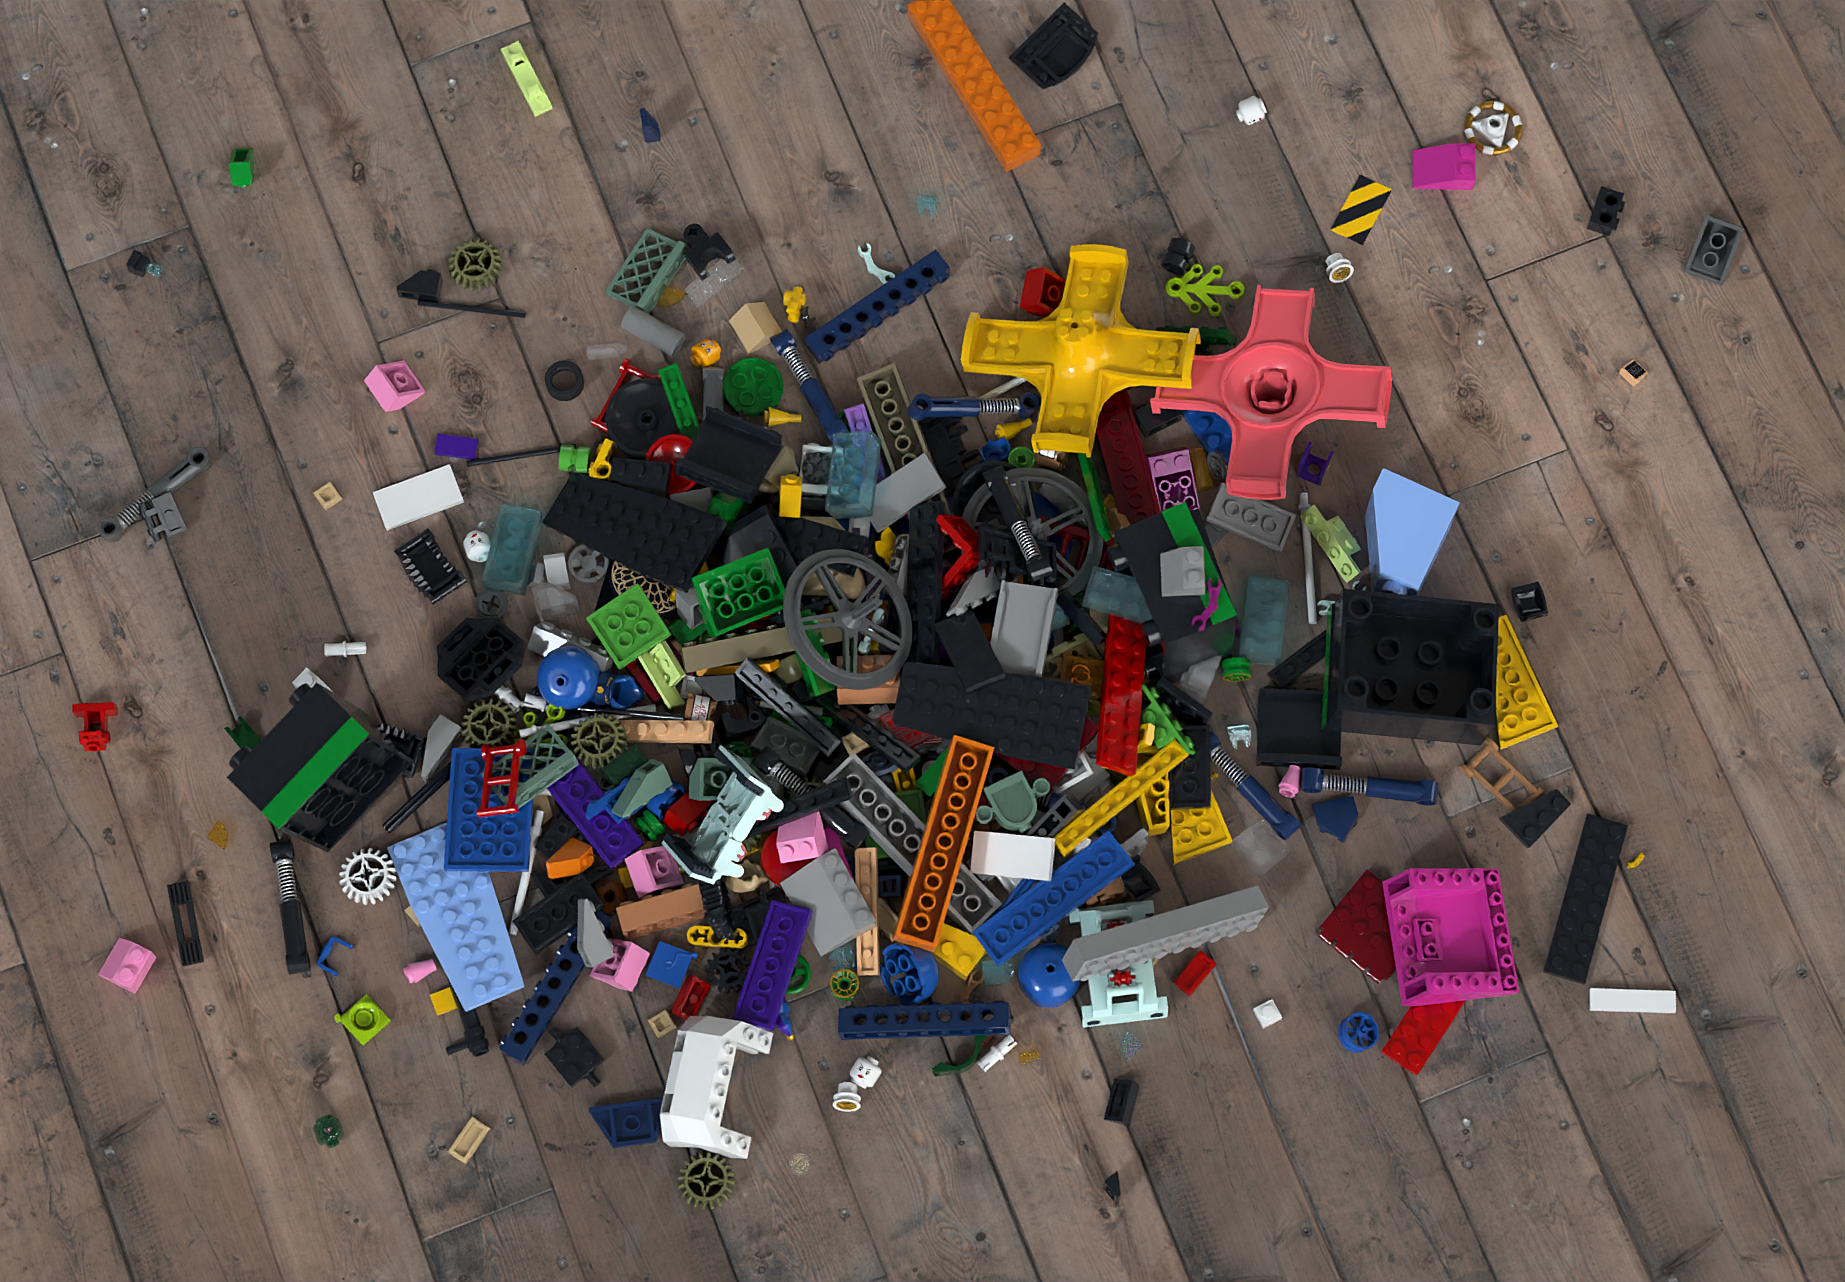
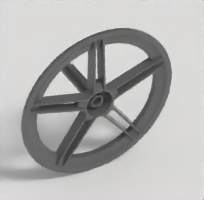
(1042, 531)
(848, 618)

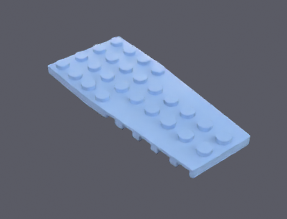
(459, 919)

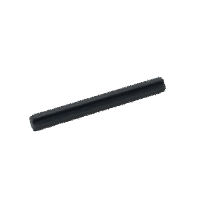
(418, 799)

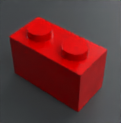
(686, 814)

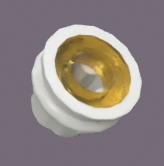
(1338, 268)
(847, 1097)

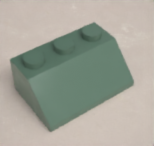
(710, 777)

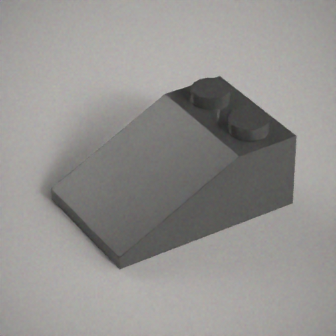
(1714, 250)

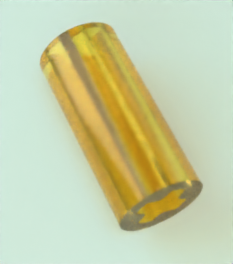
(1200, 470)

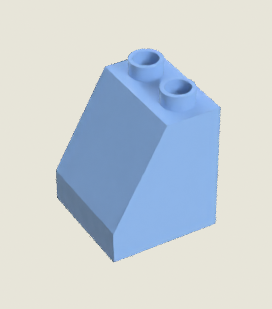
(1404, 532)

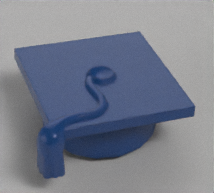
(670, 964)

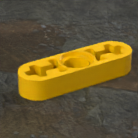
(702, 941)

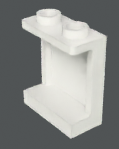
(808, 488)

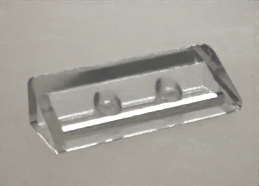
(720, 275)

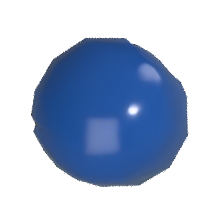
(996, 450)

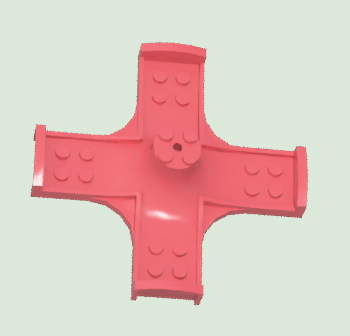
(1274, 389)

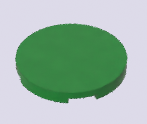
(753, 386)

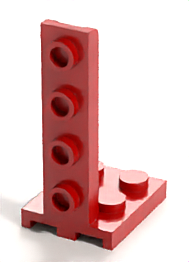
(964, 538)

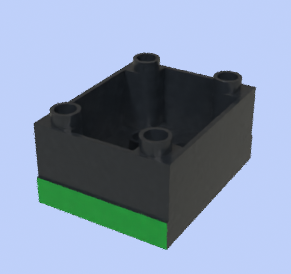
(1170, 637)
(1410, 667)
(319, 767)

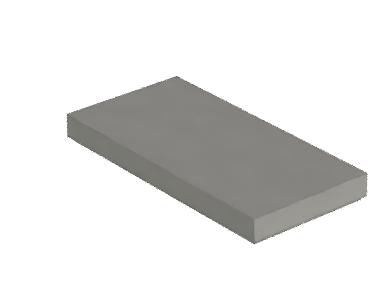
(903, 490)
(1251, 519)

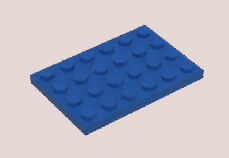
(485, 842)

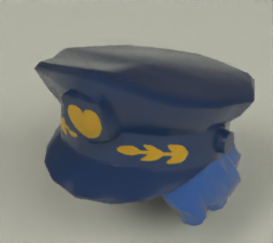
(617, 691)

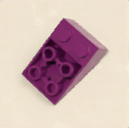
(1173, 478)

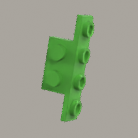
(1165, 727)

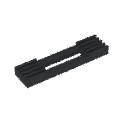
(181, 894)

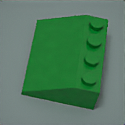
(739, 592)
(814, 683)

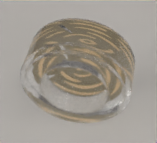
(799, 1164)

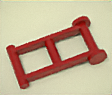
(625, 369)
(488, 752)

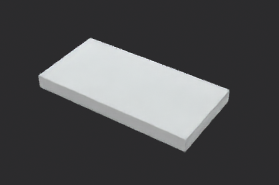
(418, 497)
(1012, 855)

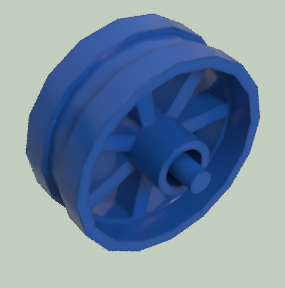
(1358, 1032)

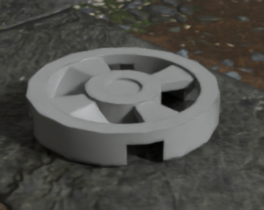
(588, 564)

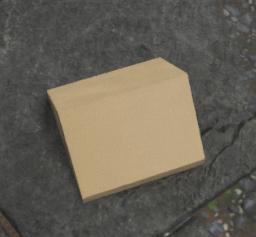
(754, 326)

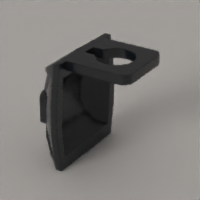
(1529, 601)
(1139, 881)

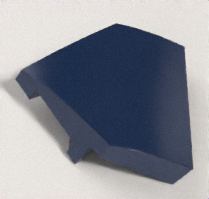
(1336, 816)

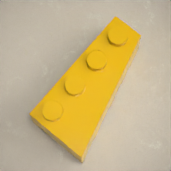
(1154, 802)
(958, 951)

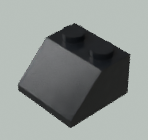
(723, 688)

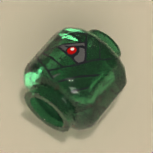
(328, 1131)

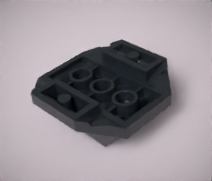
(470, 645)

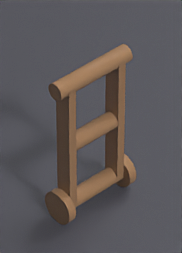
(1491, 747)

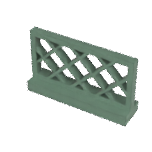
(662, 277)
(544, 777)

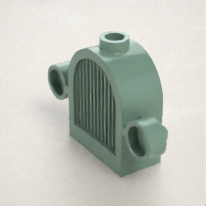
(1012, 802)

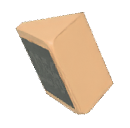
(1633, 372)

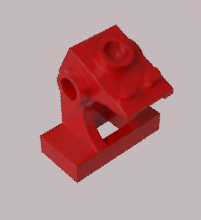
(95, 715)

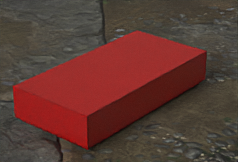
(1194, 973)

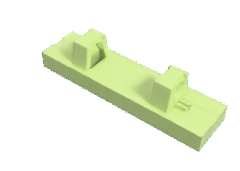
(526, 79)

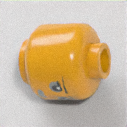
(705, 353)

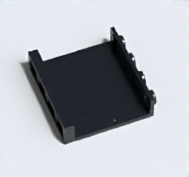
(730, 455)
(1292, 732)

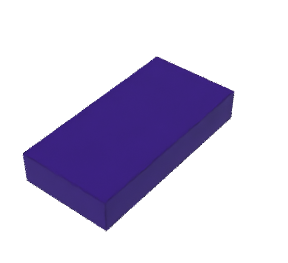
(456, 446)

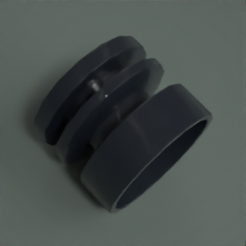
(690, 754)

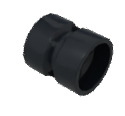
(1178, 255)

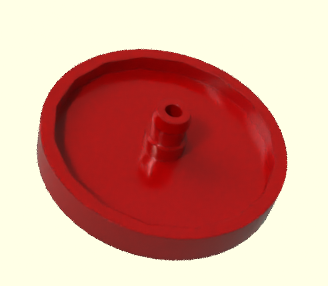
(772, 865)

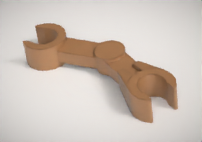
(971, 986)

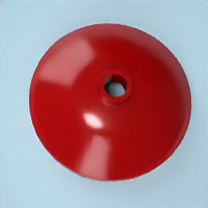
(668, 450)

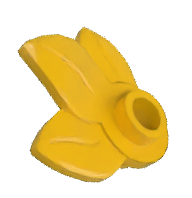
(886, 546)

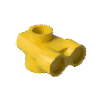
(794, 300)

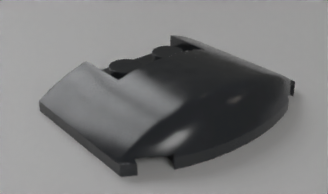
(1056, 48)

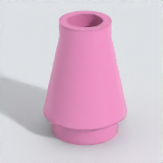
(1290, 783)
(416, 971)

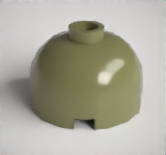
(789, 670)

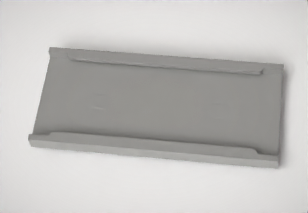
(1023, 627)

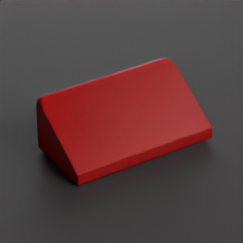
(690, 997)

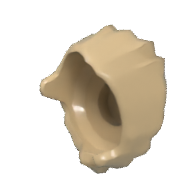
(852, 586)
(749, 881)

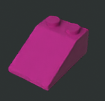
(1444, 167)

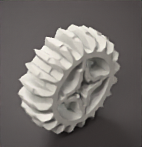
(359, 877)

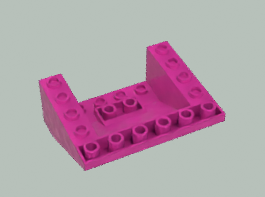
(1449, 935)

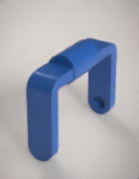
(326, 950)

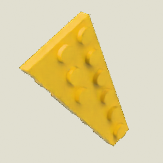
(1519, 699)
(1197, 831)

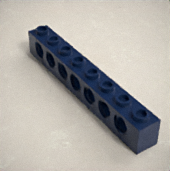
(865, 307)
(998, 1025)
(521, 1051)

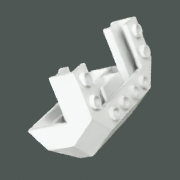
(700, 1083)

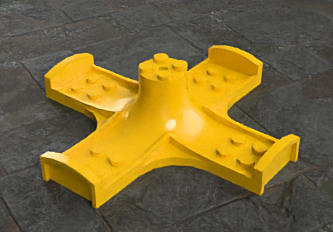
(1080, 351)

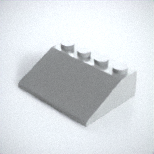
(835, 901)

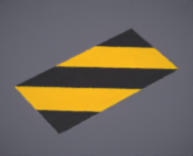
(1361, 209)

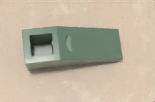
(644, 785)

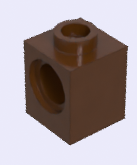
(605, 895)

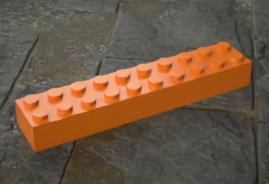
(975, 81)
(943, 843)

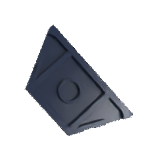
(629, 1122)

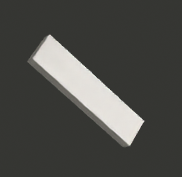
(1632, 1000)

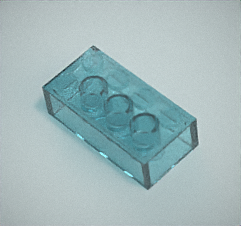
(853, 474)
(512, 549)
(1115, 595)
(1264, 620)

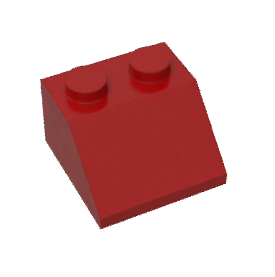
(1042, 292)

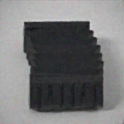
(428, 567)
(410, 744)
(718, 909)

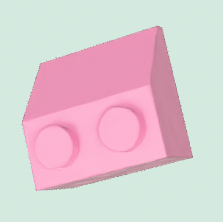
(394, 385)
(802, 839)
(653, 871)
(127, 965)
(624, 967)

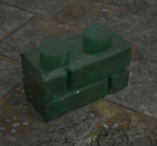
(624, 766)

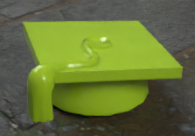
(363, 1019)

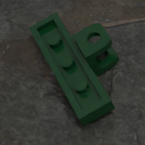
(1208, 337)

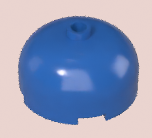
(578, 676)
(920, 972)
(1040, 986)

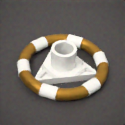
(1493, 128)

